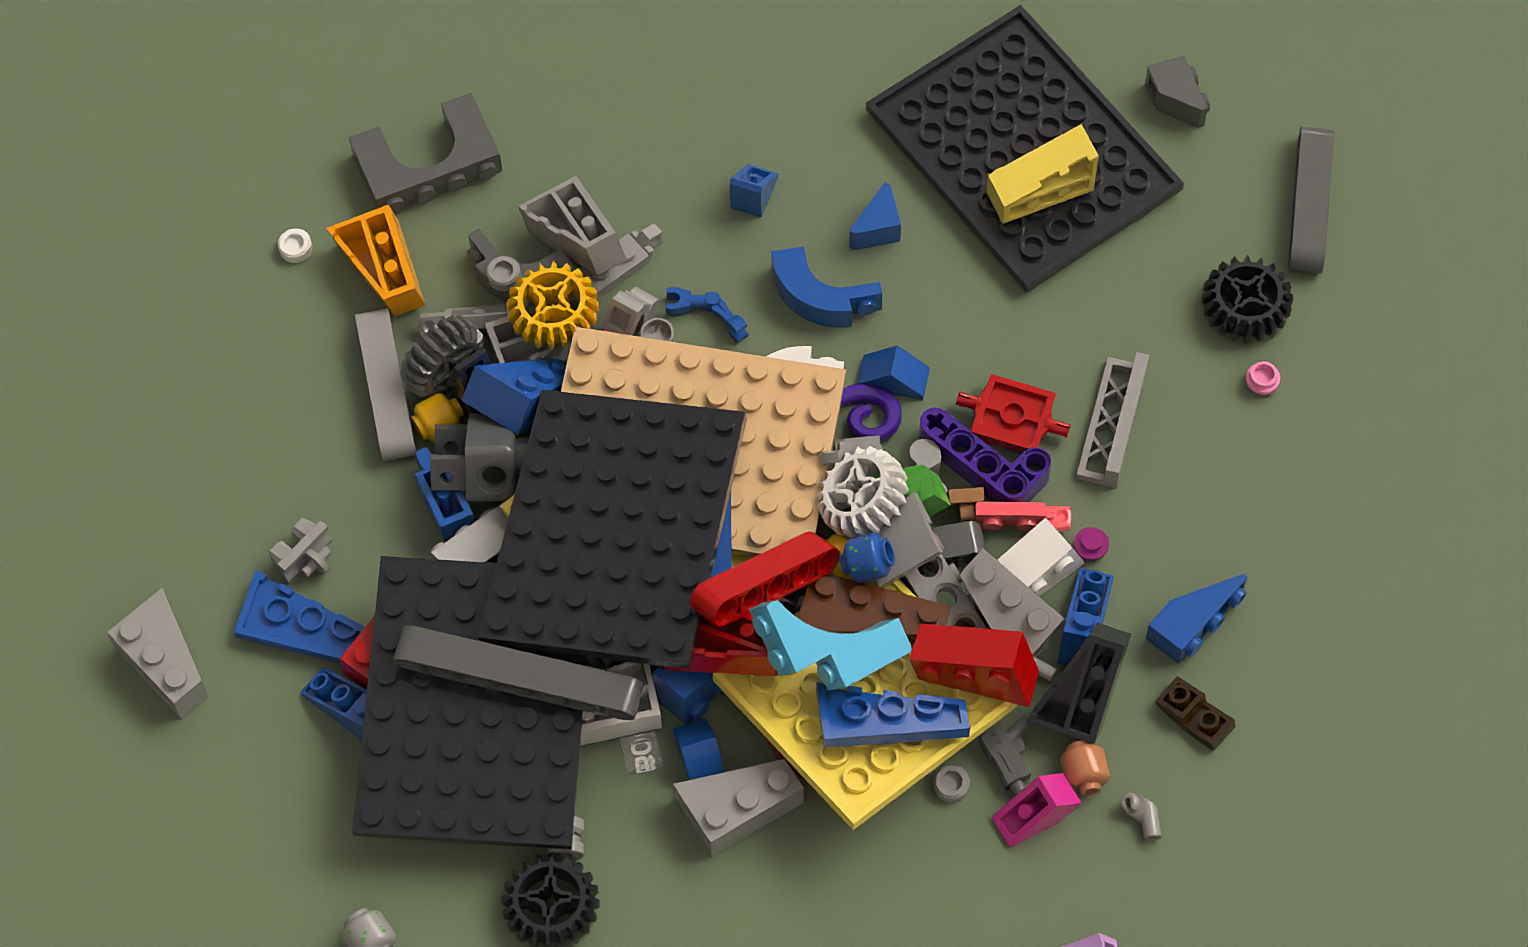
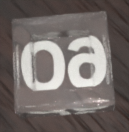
(641, 753)

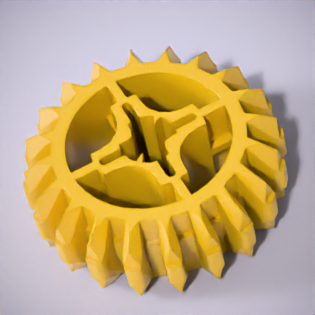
(546, 289)

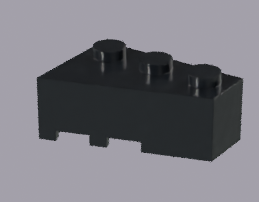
(1084, 688)

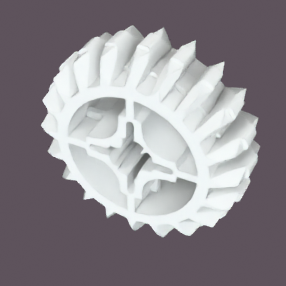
(870, 498)

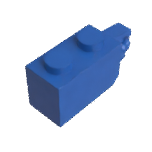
(446, 507)

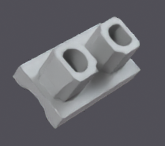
(307, 554)

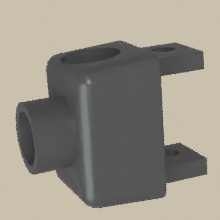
(483, 462)

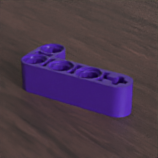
(940, 426)

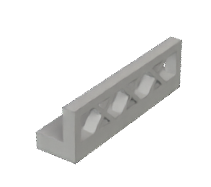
(1124, 417)

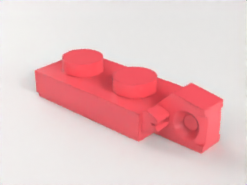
(1021, 514)

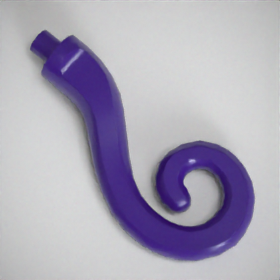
(879, 397)

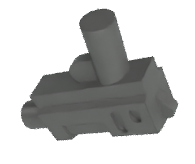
(1004, 751)

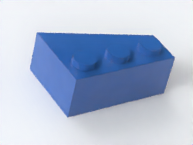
(513, 389)
(685, 692)

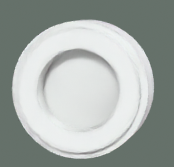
(295, 245)

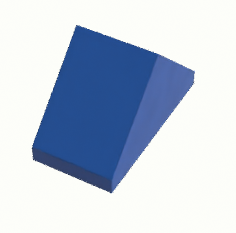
(752, 189)
(878, 222)
(895, 371)
(698, 749)

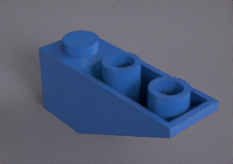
(1085, 610)
(1188, 618)
(338, 699)

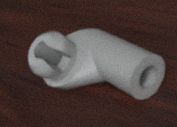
(1144, 812)

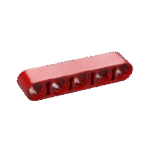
(764, 578)

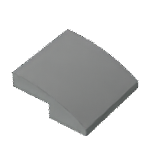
(910, 538)

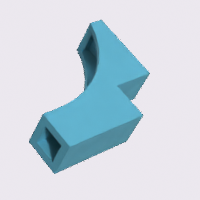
(838, 657)

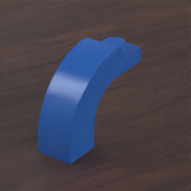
(816, 300)

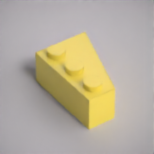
(1044, 176)

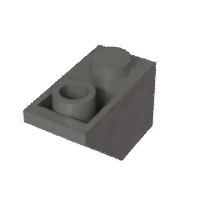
(1176, 91)

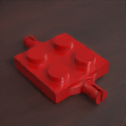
(1013, 414)

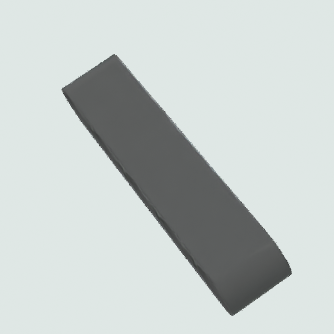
(1311, 199)

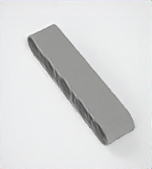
(385, 385)

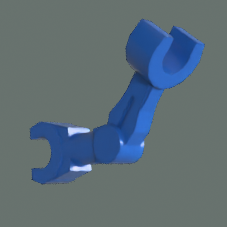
(711, 302)

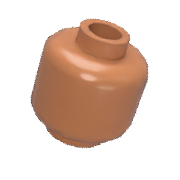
(1085, 767)

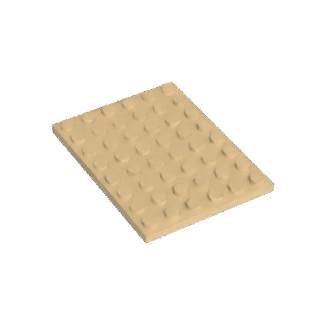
(787, 407)

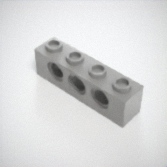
(947, 580)

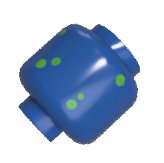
(867, 558)

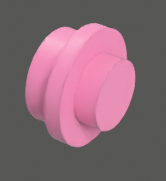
(1263, 378)

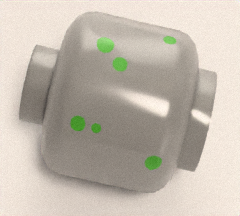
(368, 930)

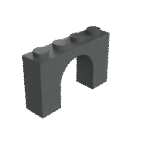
(400, 186)

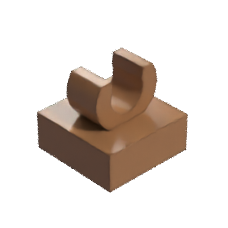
(966, 499)

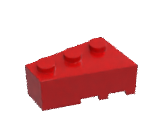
(730, 650)
(976, 661)

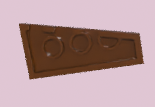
(851, 607)

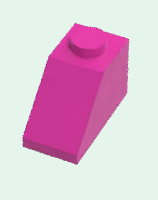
(1036, 808)

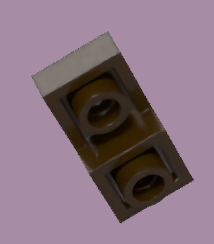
(1194, 714)

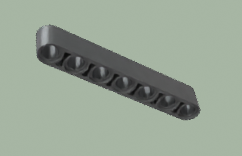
(518, 672)

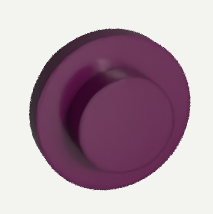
(1091, 544)

